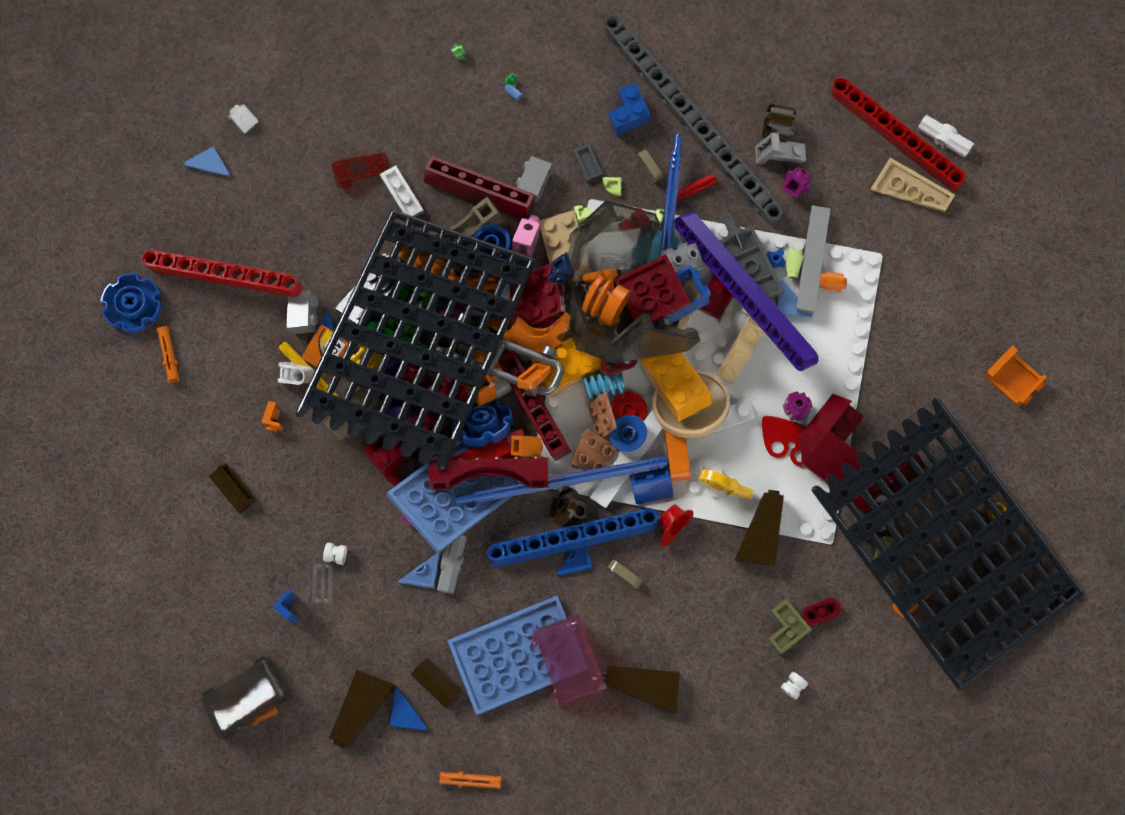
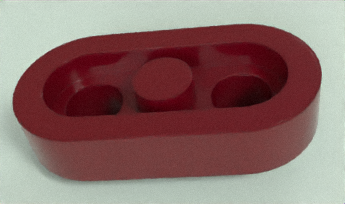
(617, 367)
(821, 612)

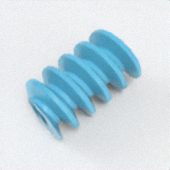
(604, 384)

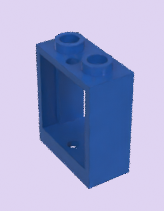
(704, 292)

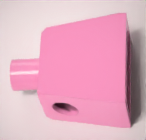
(526, 236)

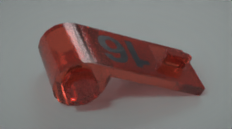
(350, 169)

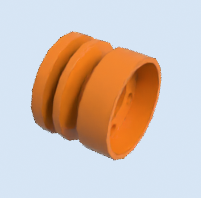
(603, 299)

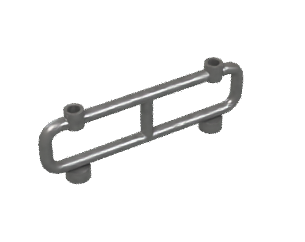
(547, 357)

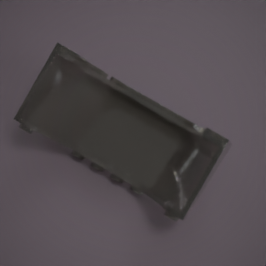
(617, 232)

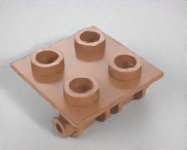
(602, 415)
(592, 452)

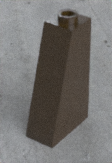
(762, 535)
(647, 685)
(360, 705)

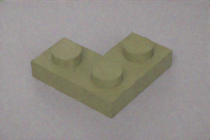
(792, 627)

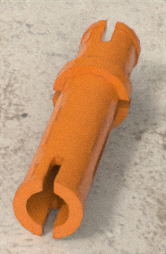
(168, 355)
(494, 781)

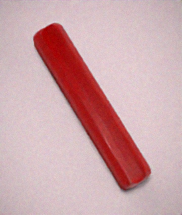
(695, 187)

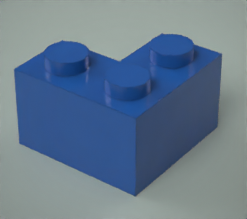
(632, 113)

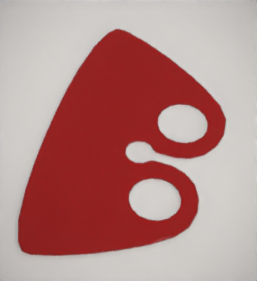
(783, 431)

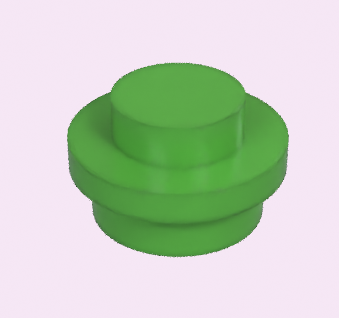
(458, 51)

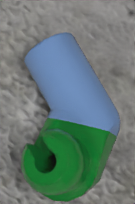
(510, 87)

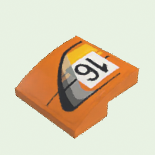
(318, 345)

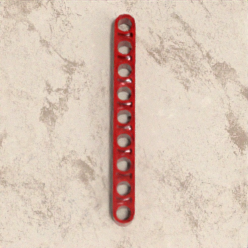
(900, 142)
(229, 277)

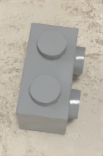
(534, 177)
(684, 256)
(302, 313)

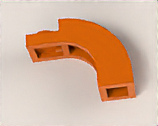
(534, 338)

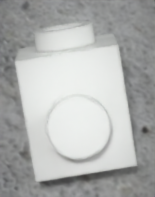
(242, 117)

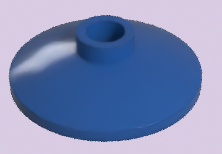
(628, 425)

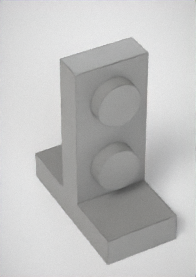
(773, 149)

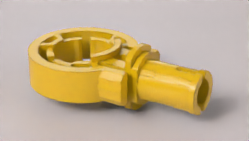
(724, 483)

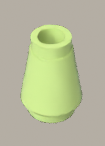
(793, 263)

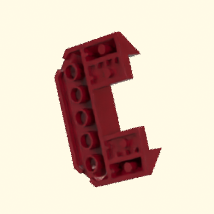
(825, 448)

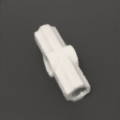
(945, 136)

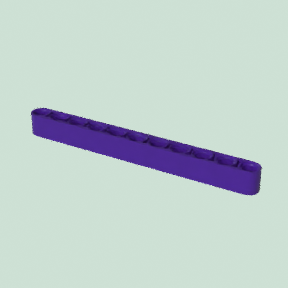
(747, 292)

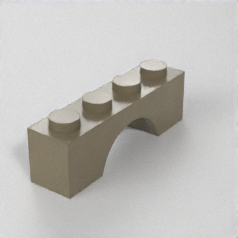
(480, 215)

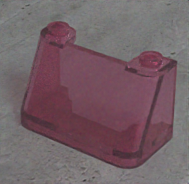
(569, 660)

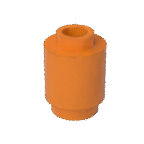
(833, 282)

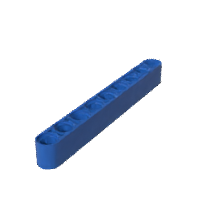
(563, 534)

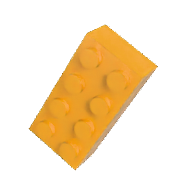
(575, 365)
(677, 384)

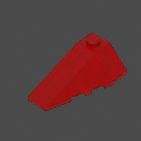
(492, 450)

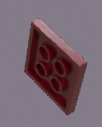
(654, 290)
(540, 298)

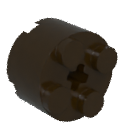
(779, 122)

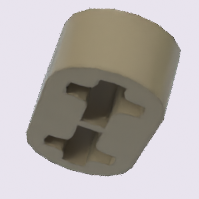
(649, 166)
(624, 574)

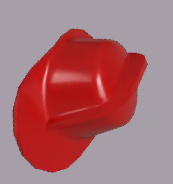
(672, 522)

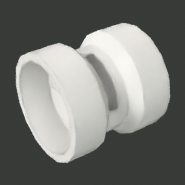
(335, 553)
(794, 685)

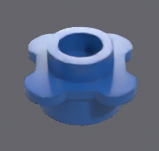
(779, 255)

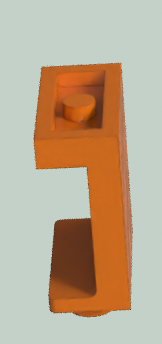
(1014, 378)

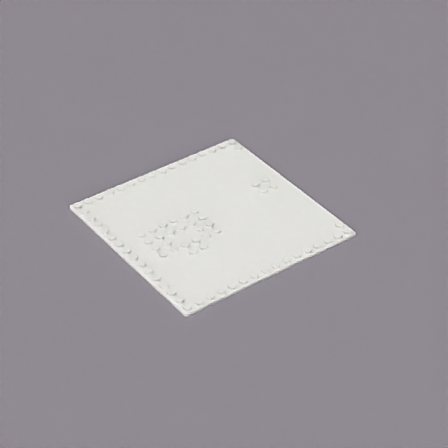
(835, 332)

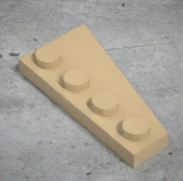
(910, 186)

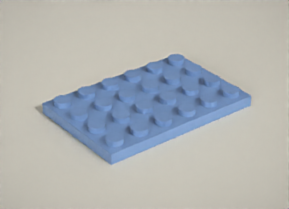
(436, 512)
(500, 658)

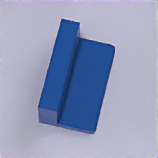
(651, 485)
(282, 605)

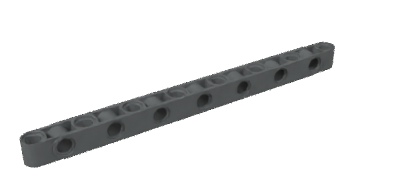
(692, 120)

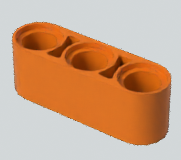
(678, 457)

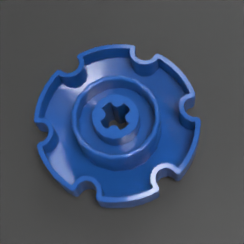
(145, 303)
(486, 424)

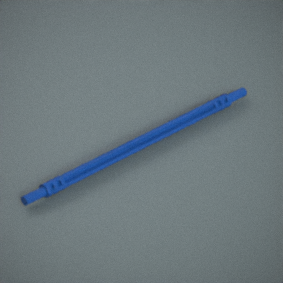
(671, 196)
(566, 480)

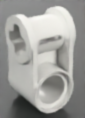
(292, 373)

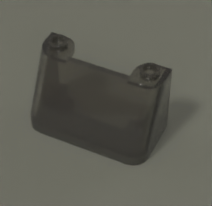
(245, 698)

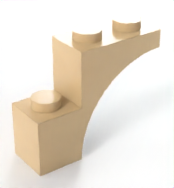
(740, 351)

